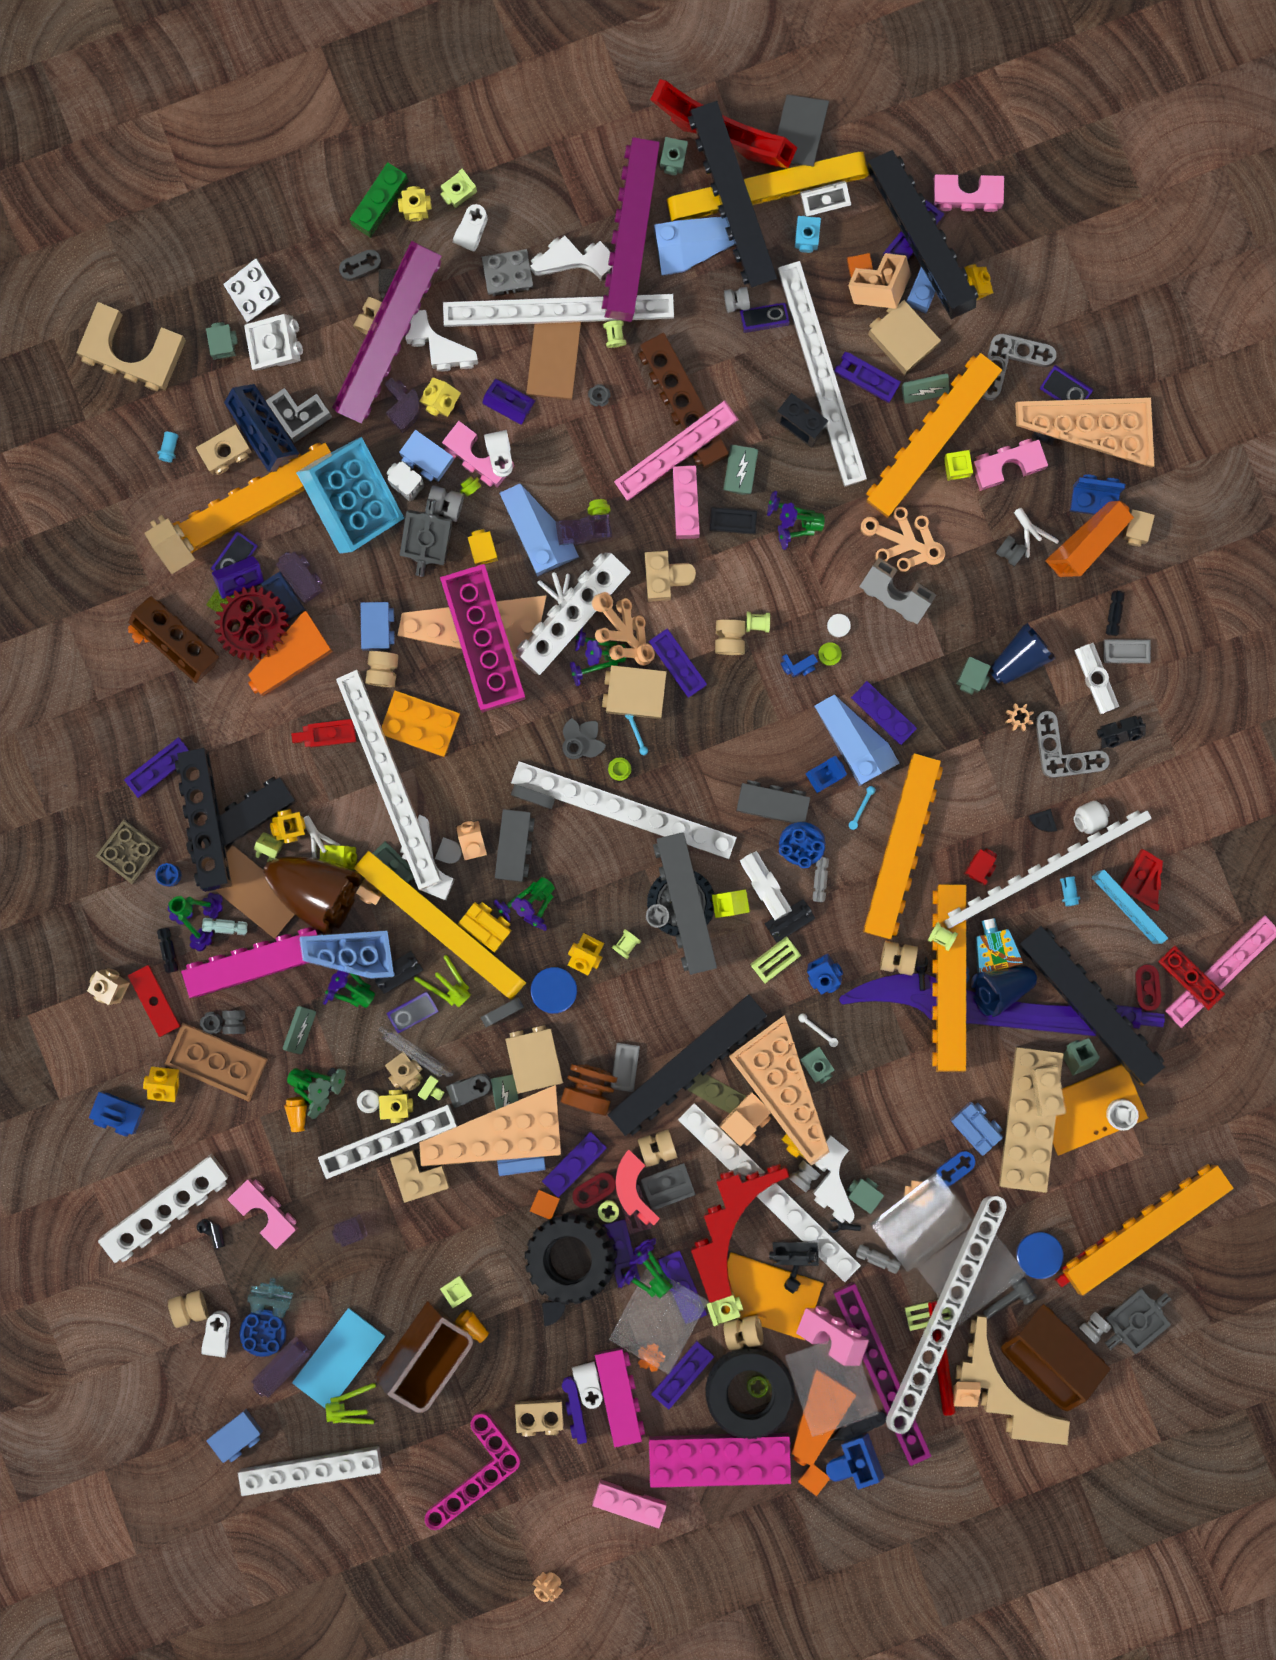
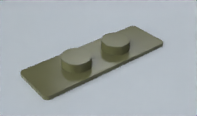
(716, 1092)

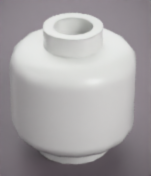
(1091, 817)

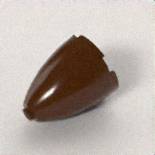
(314, 889)

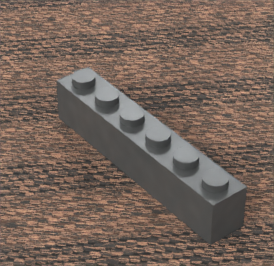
(686, 903)

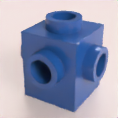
(824, 974)

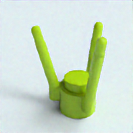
(457, 993)
(336, 1412)

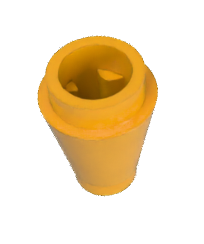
(296, 1113)
(472, 1325)

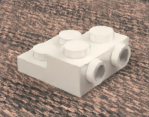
(273, 342)

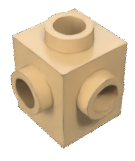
(108, 986)
(404, 1072)

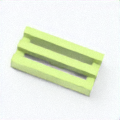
(785, 941)
(910, 1319)

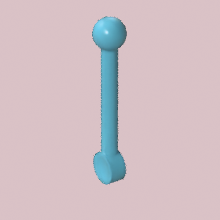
(643, 750)
(853, 824)

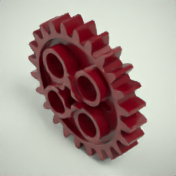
(235, 613)

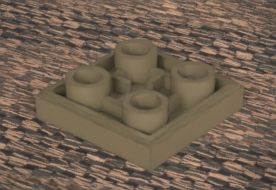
(128, 851)

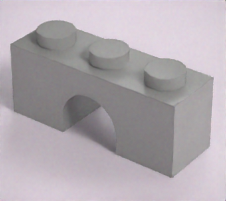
(910, 604)

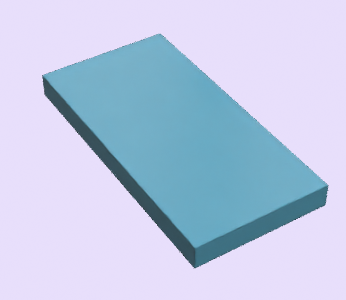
(1129, 907)
(338, 1358)

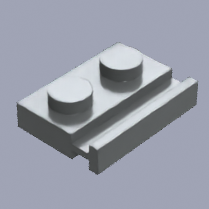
(668, 1186)

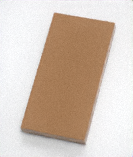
(553, 360)
(253, 894)
(216, 1062)

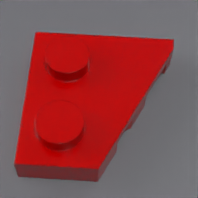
(1144, 880)

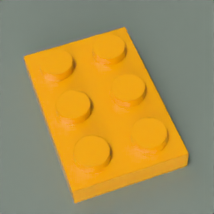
(420, 723)

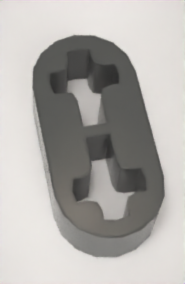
(362, 270)
(533, 796)
(502, 1012)

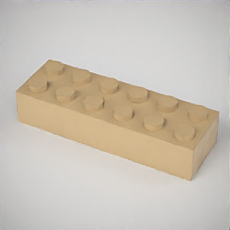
(1027, 1135)

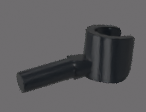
(921, 969)
(843, 1226)
(791, 1283)

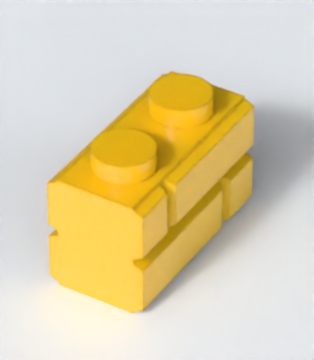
(485, 927)

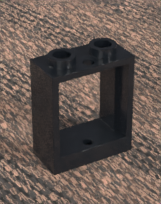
(804, 426)

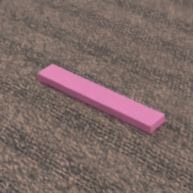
(676, 450)
(1226, 968)

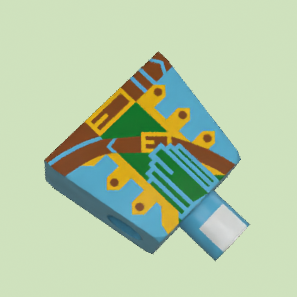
(995, 948)

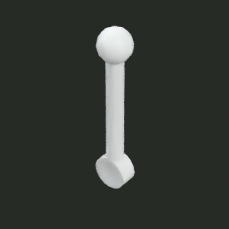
(833, 1042)

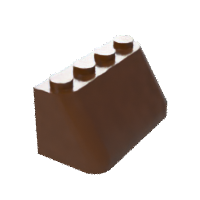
(424, 1359)
(1055, 1359)

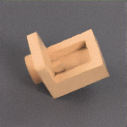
(471, 840)
(369, 893)
(966, 1394)

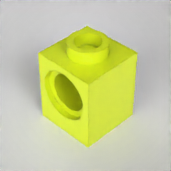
(958, 465)
(730, 903)

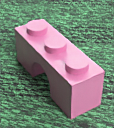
(949, 195)
(460, 443)
(1027, 456)
(686, 502)
(279, 1225)
(847, 1342)
(629, 1505)

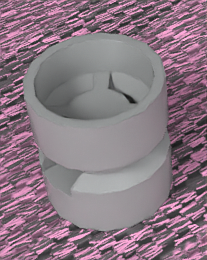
(455, 505)

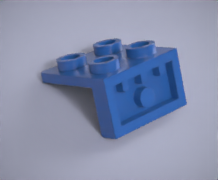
(1092, 494)

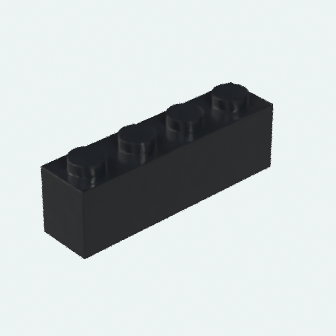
(255, 809)

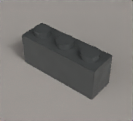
(772, 802)
(514, 845)

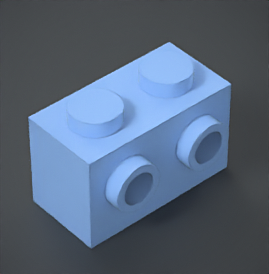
(426, 456)

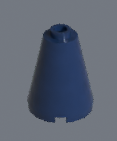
(1021, 656)
(1001, 988)

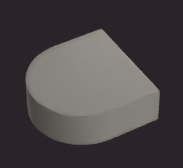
(449, 851)

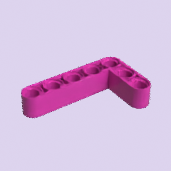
(478, 1478)

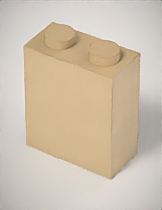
(903, 337)
(634, 692)
(534, 1059)
(1047, 1091)

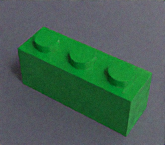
(379, 200)

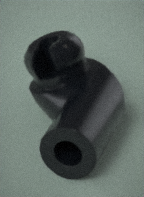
(212, 1229)

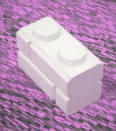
(825, 198)
(405, 480)

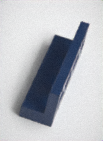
(255, 426)

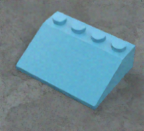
(350, 496)

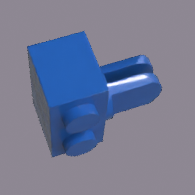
(116, 1113)
(858, 1462)

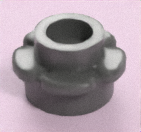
(599, 389)
(210, 1029)

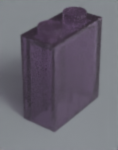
(281, 1367)

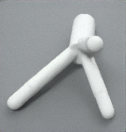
(1028, 526)
(558, 597)
(316, 836)

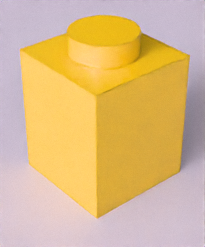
(482, 547)

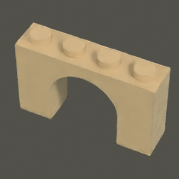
(153, 370)

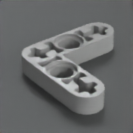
(1010, 352)
(1056, 755)

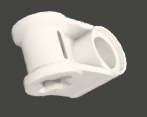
(470, 231)
(499, 449)
(215, 1338)
(587, 1380)

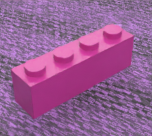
(618, 1396)

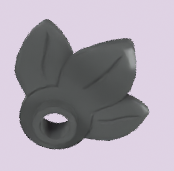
(584, 737)

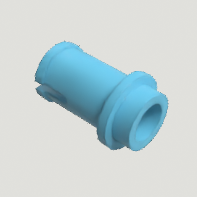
(168, 447)
(1069, 891)

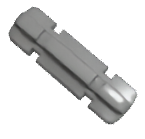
(820, 879)
(878, 1259)

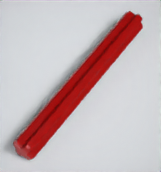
(943, 1373)

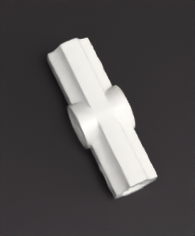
(1091, 663)
(765, 885)

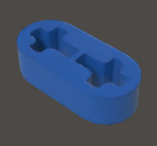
(961, 1171)

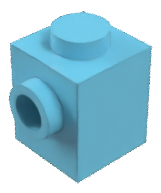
(807, 234)

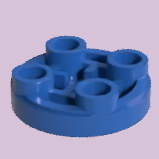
(802, 844)
(553, 990)
(1040, 1255)
(263, 1333)

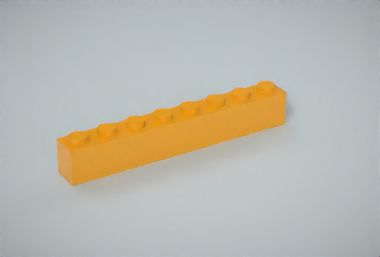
(934, 435)
(249, 502)
(902, 845)
(950, 984)
(1147, 1229)

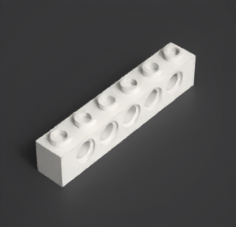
(527, 653)
(387, 1141)
(112, 1240)
(310, 1470)

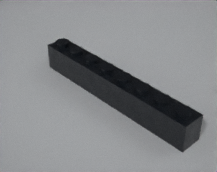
(732, 193)
(922, 234)
(1091, 1006)
(686, 1065)

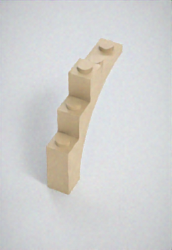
(1025, 1421)

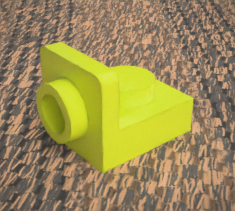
(340, 855)

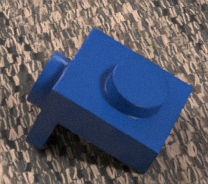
(805, 666)
(826, 774)

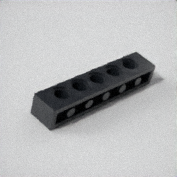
(219, 876)

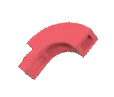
(626, 1188)

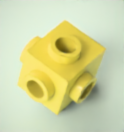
(417, 211)
(439, 397)
(386, 1106)

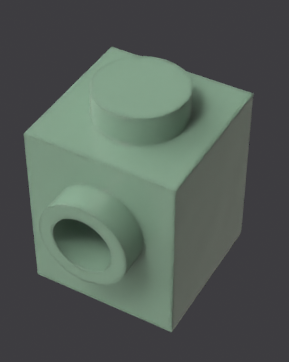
(673, 156)
(221, 340)
(973, 676)
(1080, 1056)
(817, 1065)
(865, 1194)

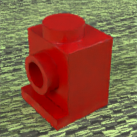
(981, 866)

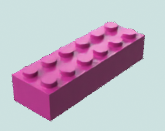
(482, 638)
(245, 964)
(719, 1460)

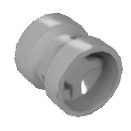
(741, 297)
(657, 916)
(804, 1176)
(1089, 1329)

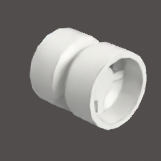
(1122, 1114)

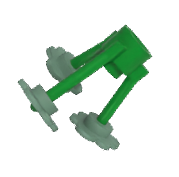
(318, 1090)

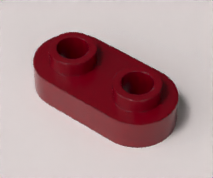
(1148, 987)
(594, 1190)

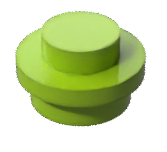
(470, 485)
(598, 507)
(829, 653)
(619, 769)

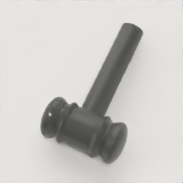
(1021, 1289)

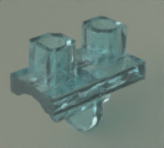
(270, 1295)

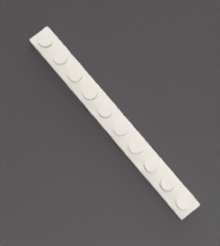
(549, 310)
(822, 373)
(389, 780)
(622, 809)
(1038, 872)
(774, 1196)

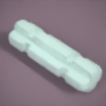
(224, 926)

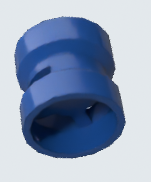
(166, 872)

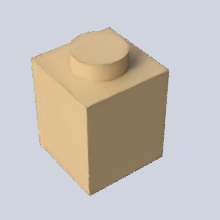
(1139, 528)

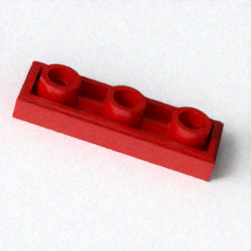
(147, 987)
(1201, 988)

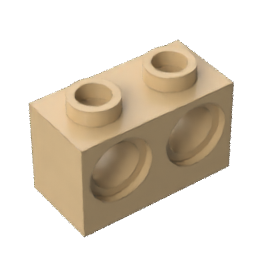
(539, 1409)

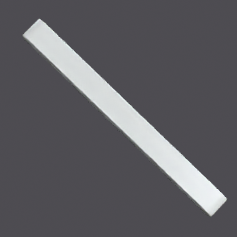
(936, 1320)

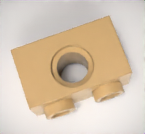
(230, 438)

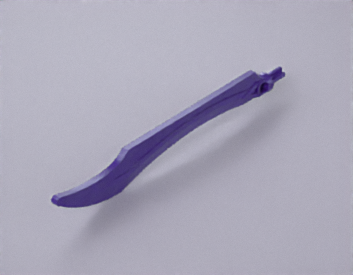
(1050, 1018)

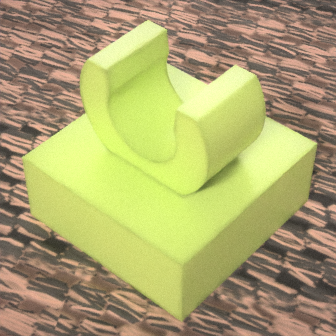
(268, 845)
(431, 1089)
(456, 1292)

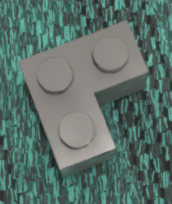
(300, 419)

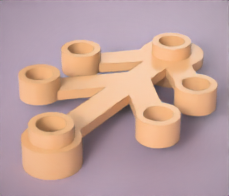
(906, 541)
(640, 649)

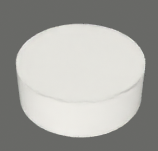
(838, 625)
(368, 1101)

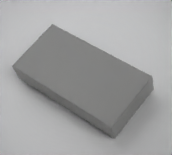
(1127, 651)
(625, 1066)

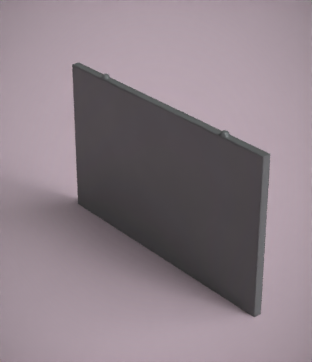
(803, 125)

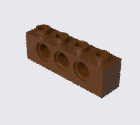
(175, 650)

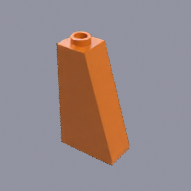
(1090, 540)
(299, 651)
(805, 1447)

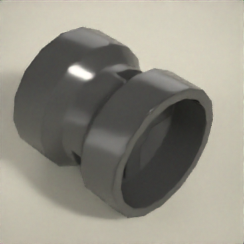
(1011, 550)
(234, 1022)

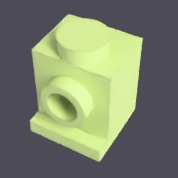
(457, 198)
(716, 1313)

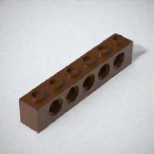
(660, 347)

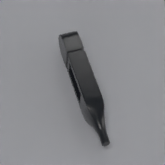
(859, 1427)

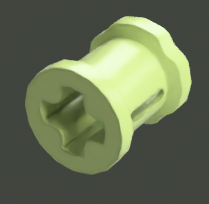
(614, 334)
(757, 622)
(942, 936)
(626, 944)
(612, 1217)

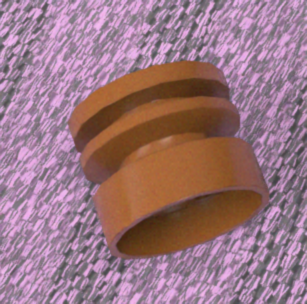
(589, 1089)

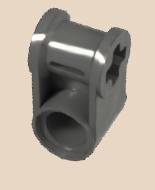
(465, 1090)

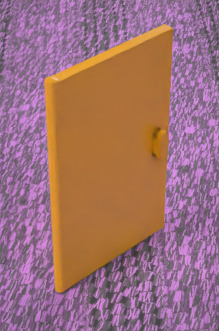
(1087, 1106)
(764, 1294)

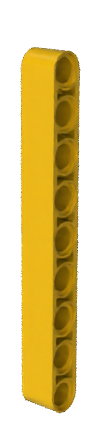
(773, 185)
(439, 925)

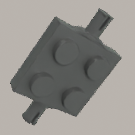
(426, 537)
(1138, 1321)

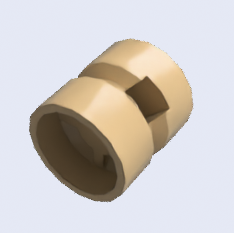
(365, 320)
(730, 637)
(381, 669)
(907, 958)
(665, 1145)
(188, 1308)
(751, 1333)

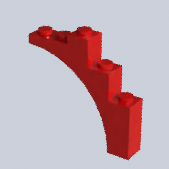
(748, 141)
(736, 1195)

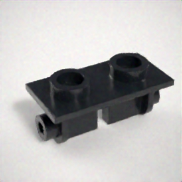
(1132, 730)
(783, 927)
(403, 969)
(795, 1253)

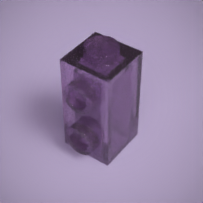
(301, 580)
(349, 1230)

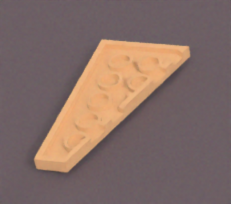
(1104, 425)
(437, 625)
(777, 1077)
(512, 1132)

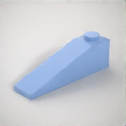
(689, 242)
(536, 531)
(858, 743)
(355, 953)

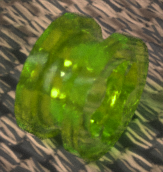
(752, 1381)

